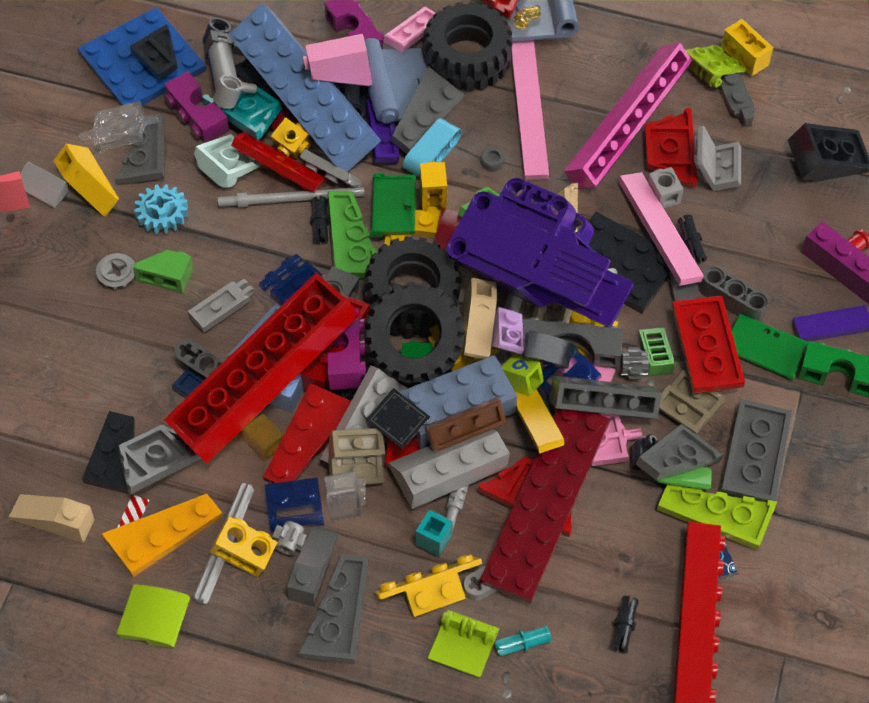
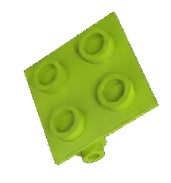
(712, 63)
(463, 643)

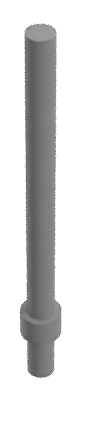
(244, 200)

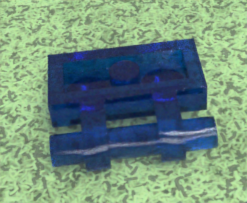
(286, 288)

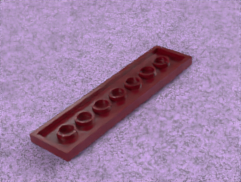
(544, 506)

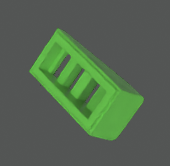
(662, 366)

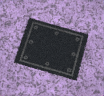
(398, 418)

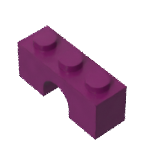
(349, 15)
(204, 122)
(346, 367)

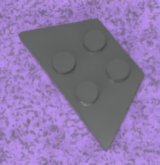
(153, 457)

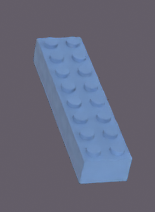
(314, 103)

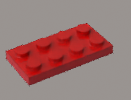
(708, 344)

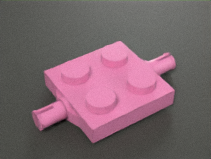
(613, 445)

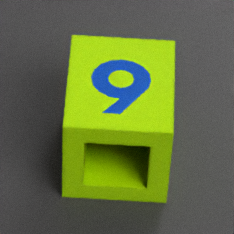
(523, 374)

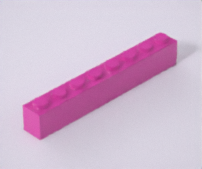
(628, 116)

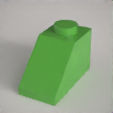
(165, 270)

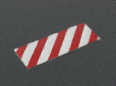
(134, 510)

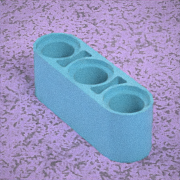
(432, 146)

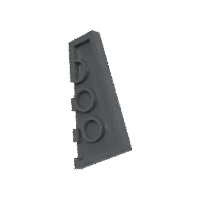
(432, 100)
(337, 623)

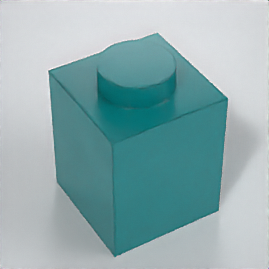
(434, 533)

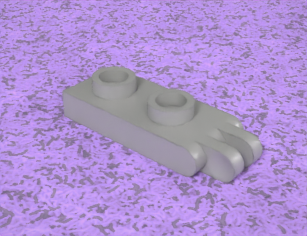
(332, 172)
(221, 304)

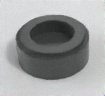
(492, 159)

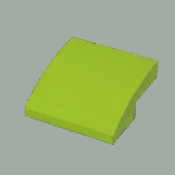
(153, 615)

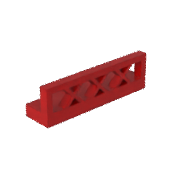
(317, 370)

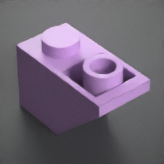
(508, 331)

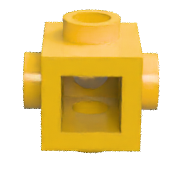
(291, 138)

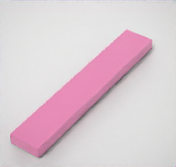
(661, 229)

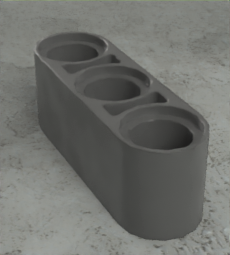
(727, 284)

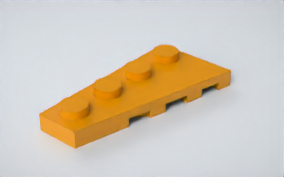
(157, 535)

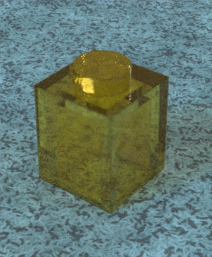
(262, 437)

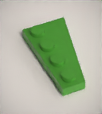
(348, 234)

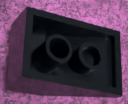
(828, 152)

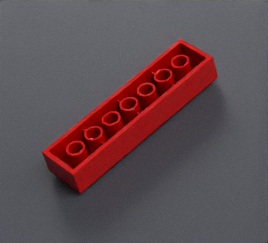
(261, 367)

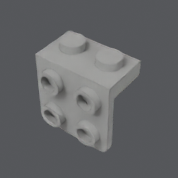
(718, 163)

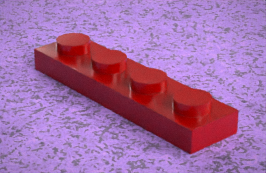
(279, 162)

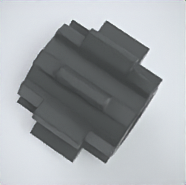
(634, 363)

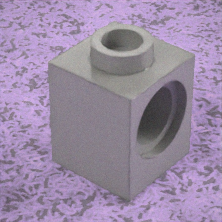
(671, 192)

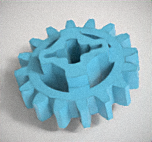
(161, 209)

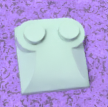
(223, 161)

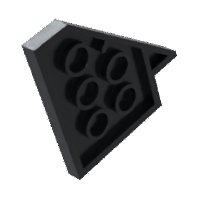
(633, 259)

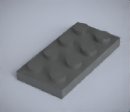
(756, 451)

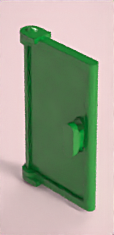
(390, 199)
(766, 348)

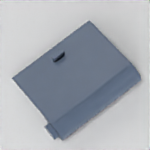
(556, 20)
(393, 79)

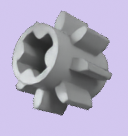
(289, 538)

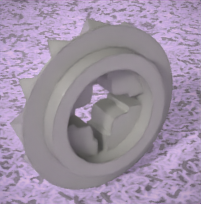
(120, 262)

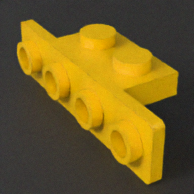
(431, 589)

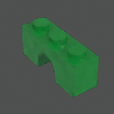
(822, 359)

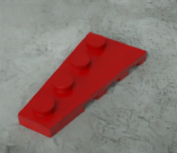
(306, 434)

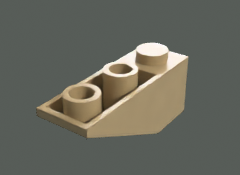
(479, 317)

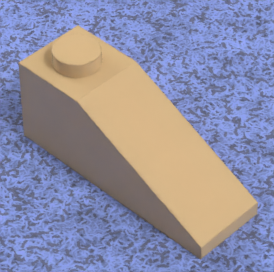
(54, 515)

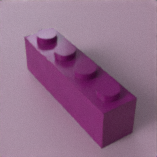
(838, 259)

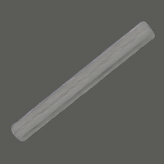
(214, 564)

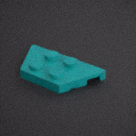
(252, 112)

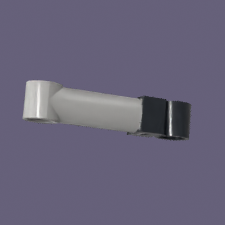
(220, 51)

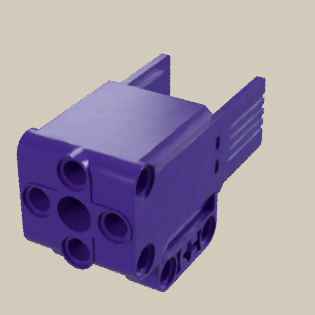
(535, 253)

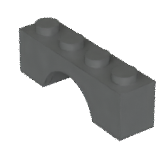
(601, 343)

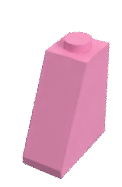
(339, 61)

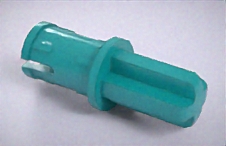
(523, 641)

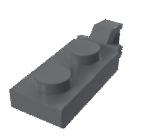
(737, 98)

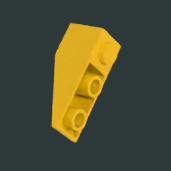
(86, 177)

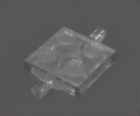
(118, 126)

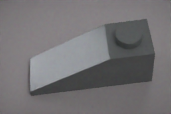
(312, 566)

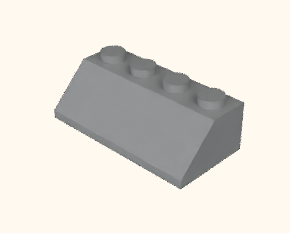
(432, 475)

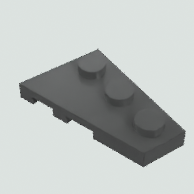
(146, 157)
(678, 454)

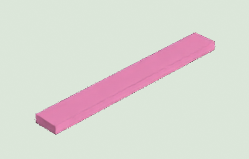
(529, 111)

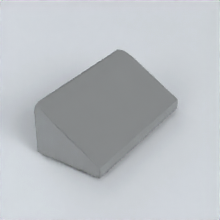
(43, 185)

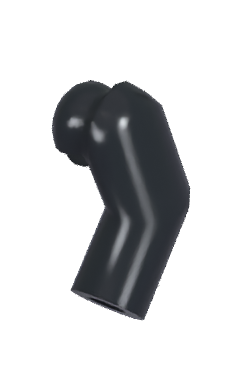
(640, 447)

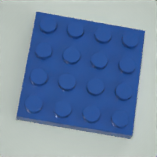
(123, 73)

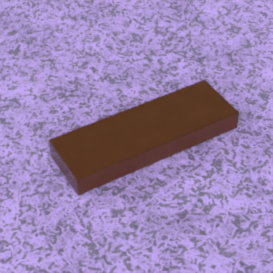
(465, 424)

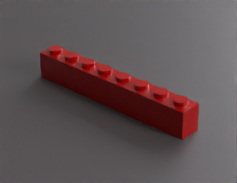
(699, 614)

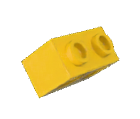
(747, 47)
(433, 186)
(240, 553)

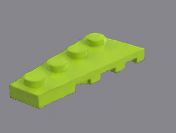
(739, 518)

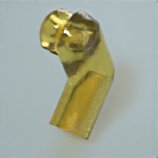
(523, 15)

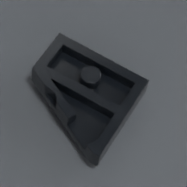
(156, 52)

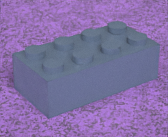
(461, 391)

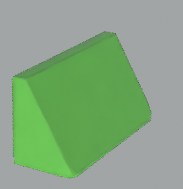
(695, 478)

